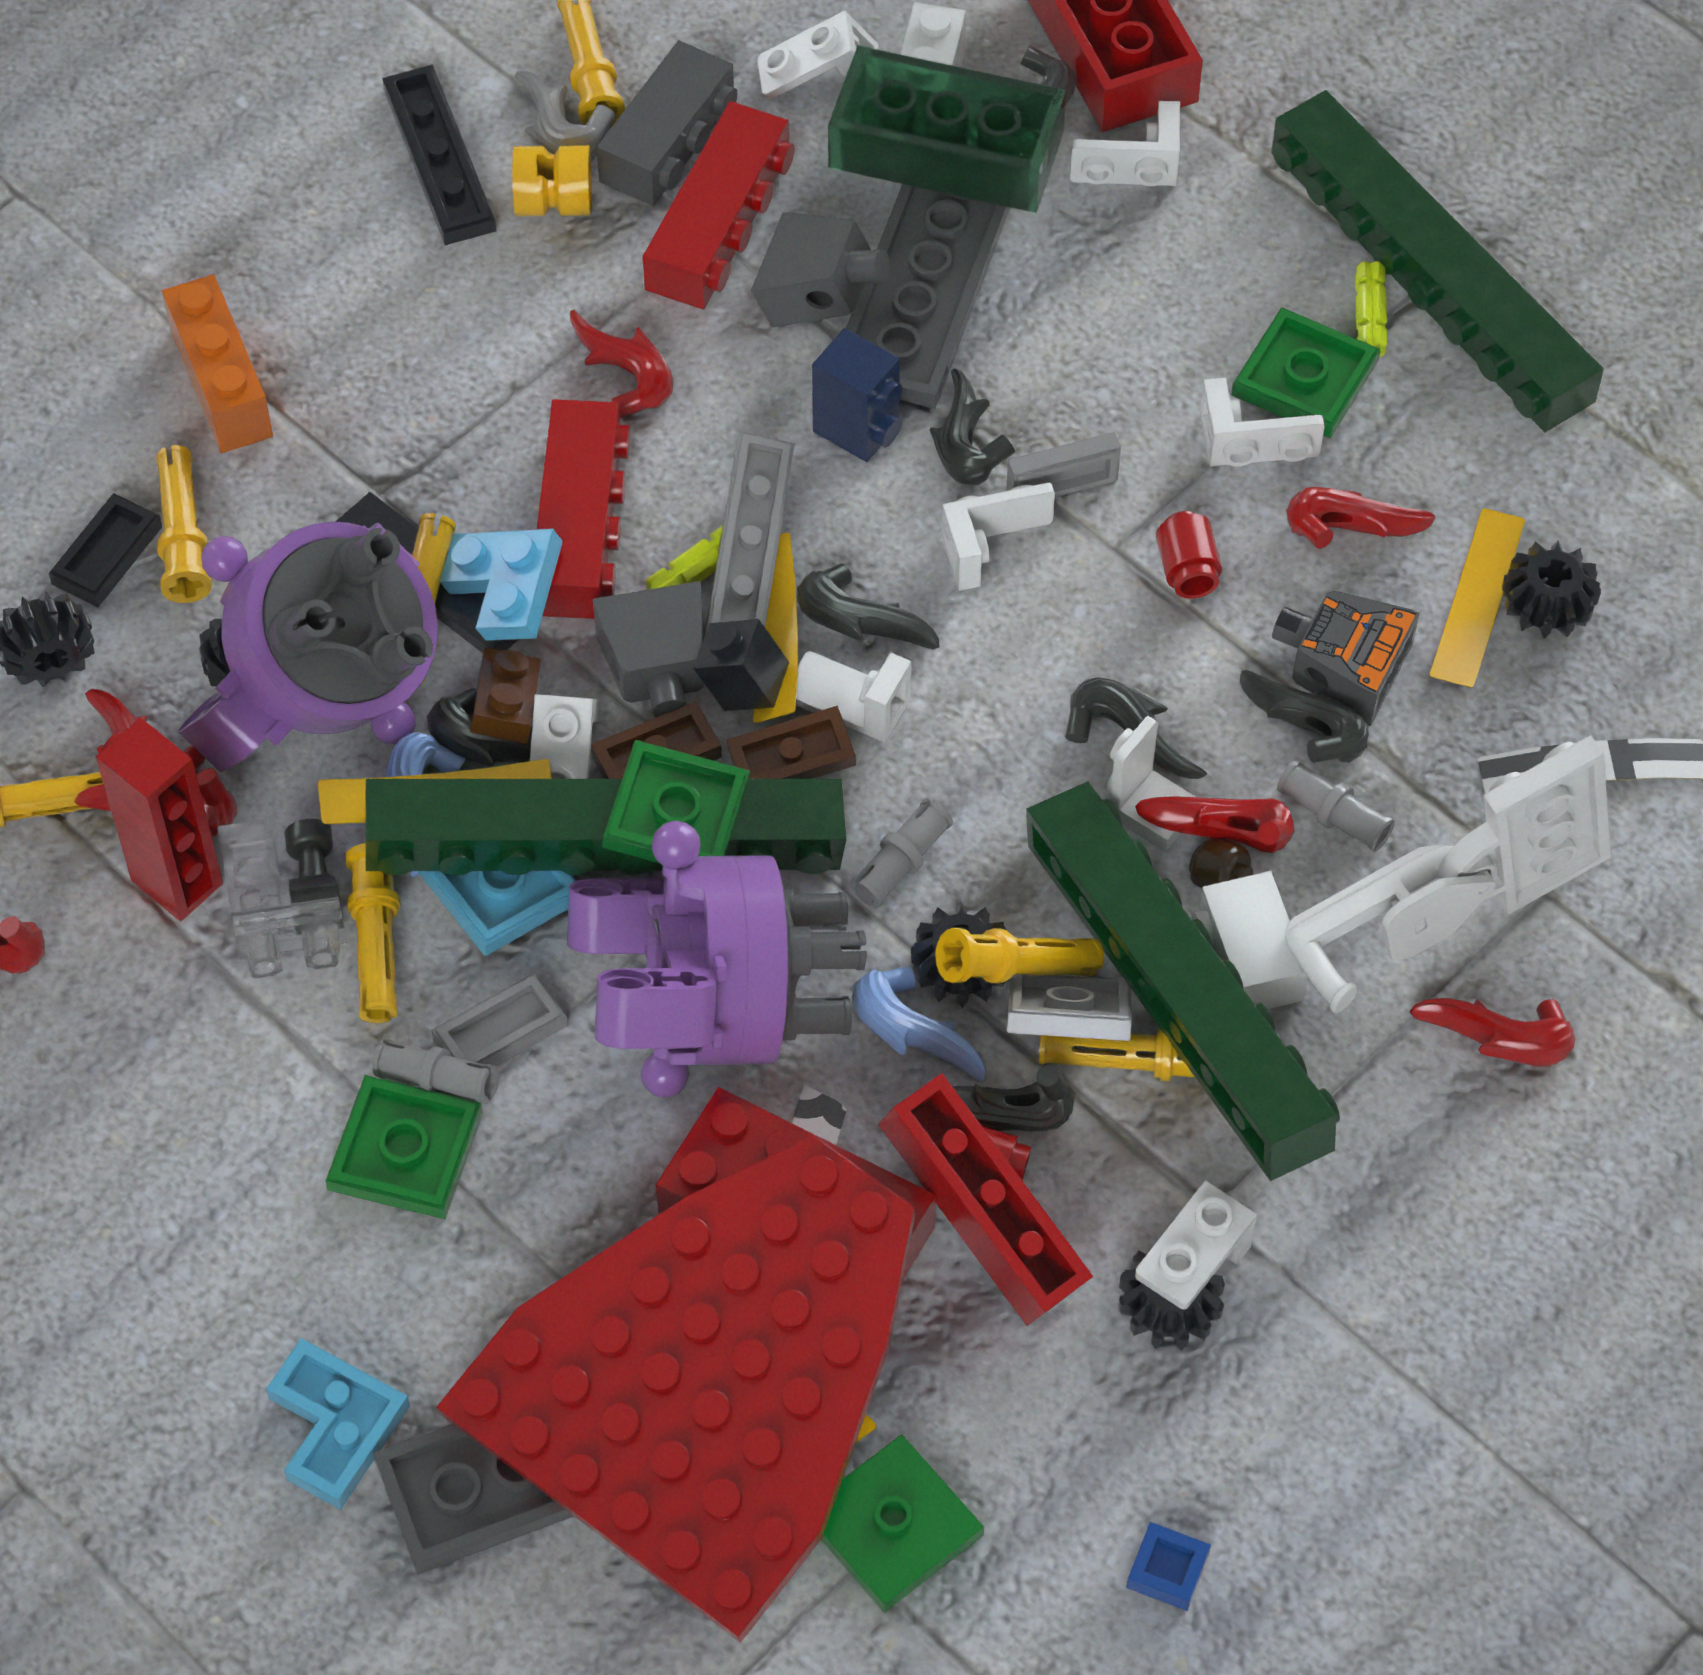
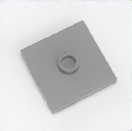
(1070, 1007)

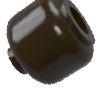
(1218, 862)

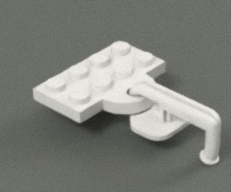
(1534, 839)

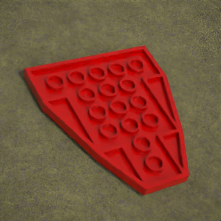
(706, 1376)

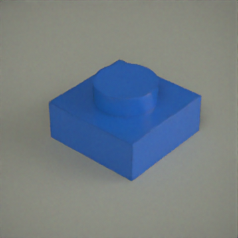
(1168, 1566)

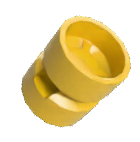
(552, 180)

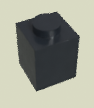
(741, 665)

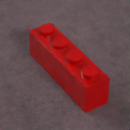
(717, 205)
(579, 500)
(160, 818)
(984, 1199)

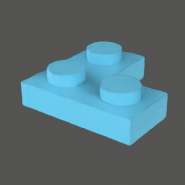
(511, 571)
(350, 1416)

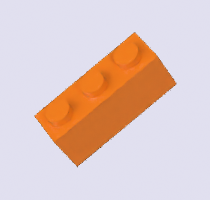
(217, 363)

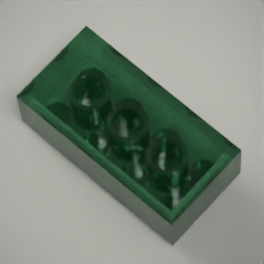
(946, 129)

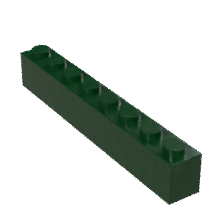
(1436, 261)
(562, 825)
(1183, 981)

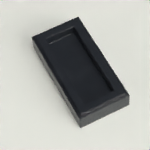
(105, 550)

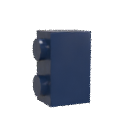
(856, 395)

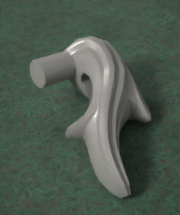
(552, 126)

